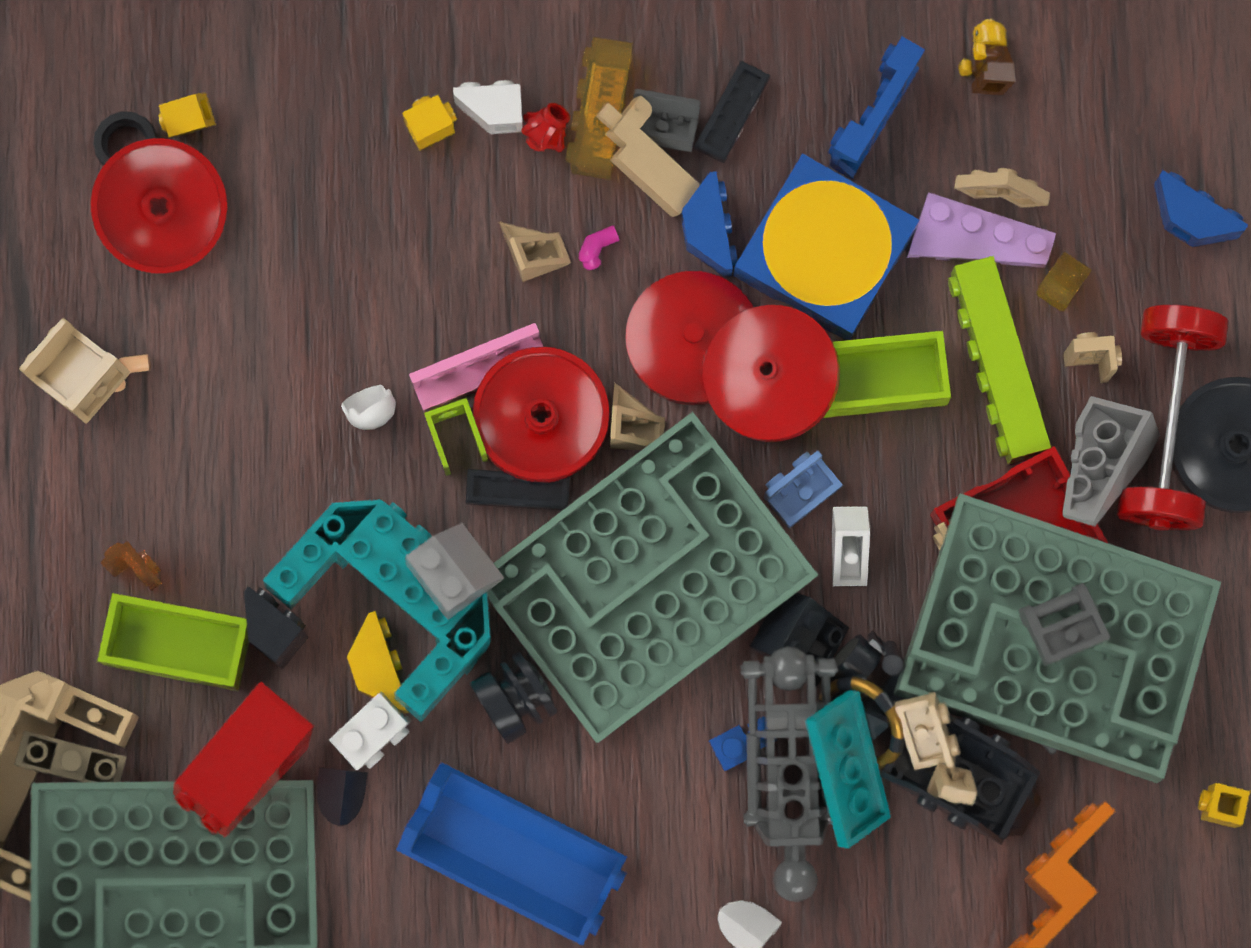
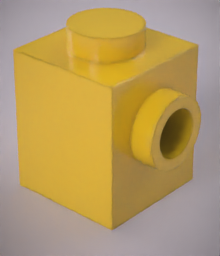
(186, 115)
(429, 121)
(1223, 805)

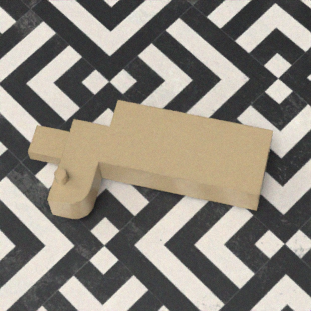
(644, 160)

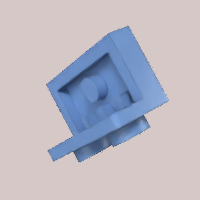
(801, 489)

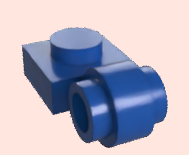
(732, 745)

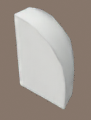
(747, 924)

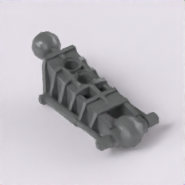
(787, 670)

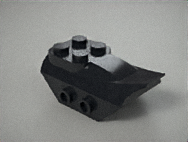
(1001, 778)

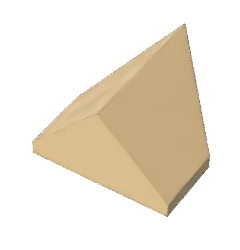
(534, 251)
(633, 423)

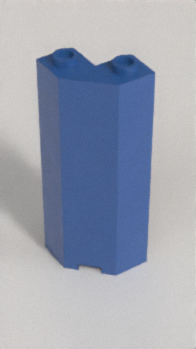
(512, 854)

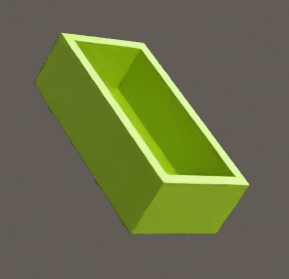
(891, 374)
(174, 642)

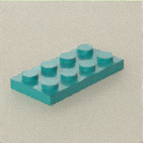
(848, 769)

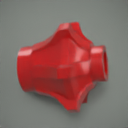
(546, 128)

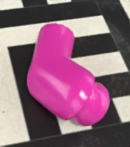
(593, 244)

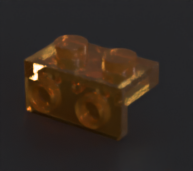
(124, 555)

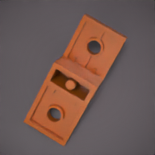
(1058, 881)

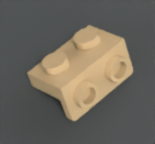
(1091, 350)
(927, 732)

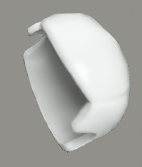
(369, 407)

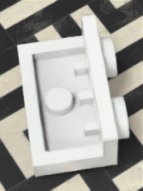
(370, 731)

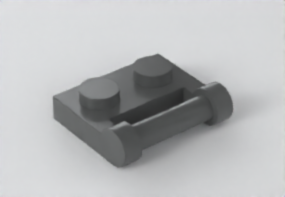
(1068, 635)

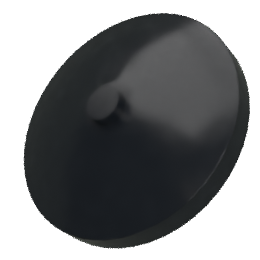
(1215, 444)

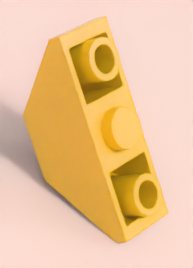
(372, 661)

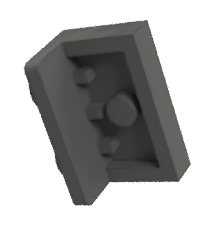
(671, 120)

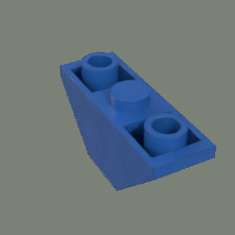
(1193, 214)
(707, 226)

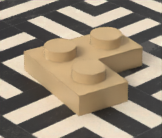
(1002, 184)

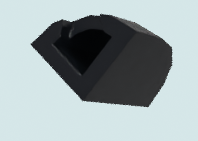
(340, 794)

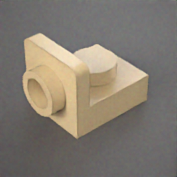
(952, 784)

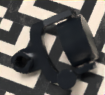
(861, 657)

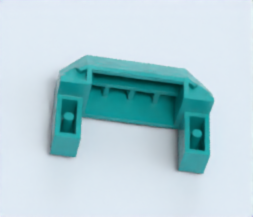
(375, 543)

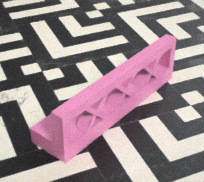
(464, 372)

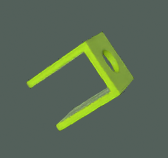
(447, 412)

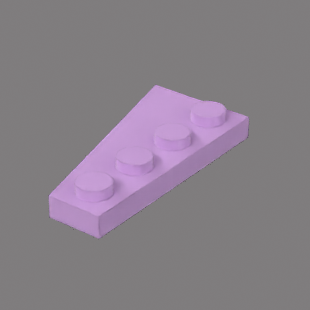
(969, 233)

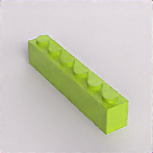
(999, 359)

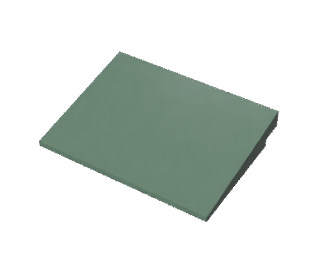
(646, 577)
(1104, 704)
(144, 873)

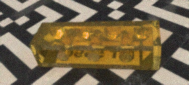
(604, 83)

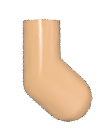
(134, 364)

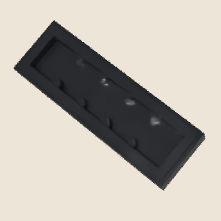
(732, 111)
(504, 490)

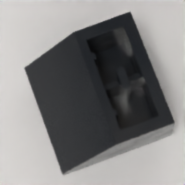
(801, 625)
(271, 631)

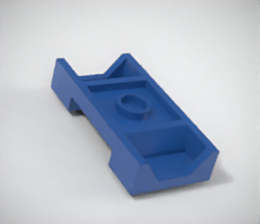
(854, 142)

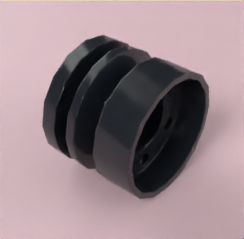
(514, 697)

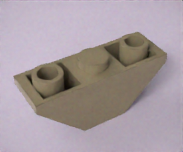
(68, 759)

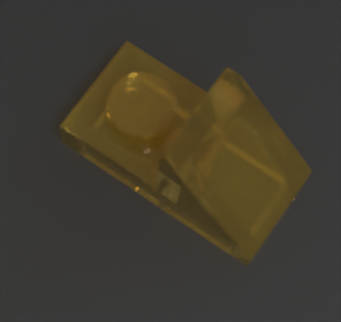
(1063, 281)

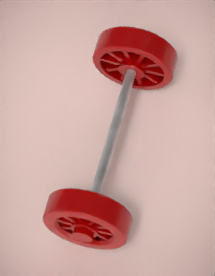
(1181, 329)

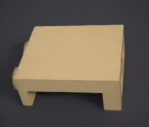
(74, 370)

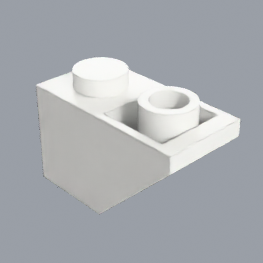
(493, 107)

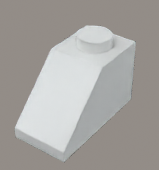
(850, 546)

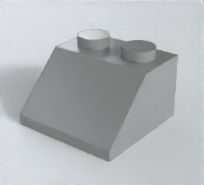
(453, 569)

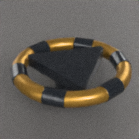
(874, 714)

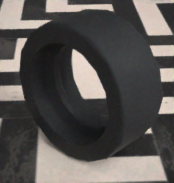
(115, 122)

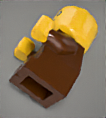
(993, 62)

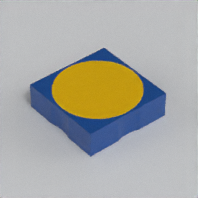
(825, 247)

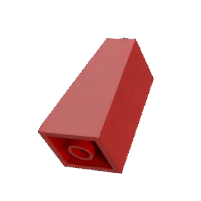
(243, 760)

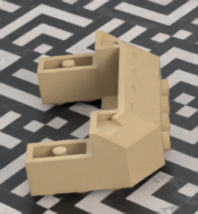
(39, 706)

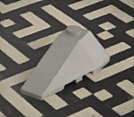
(1107, 455)

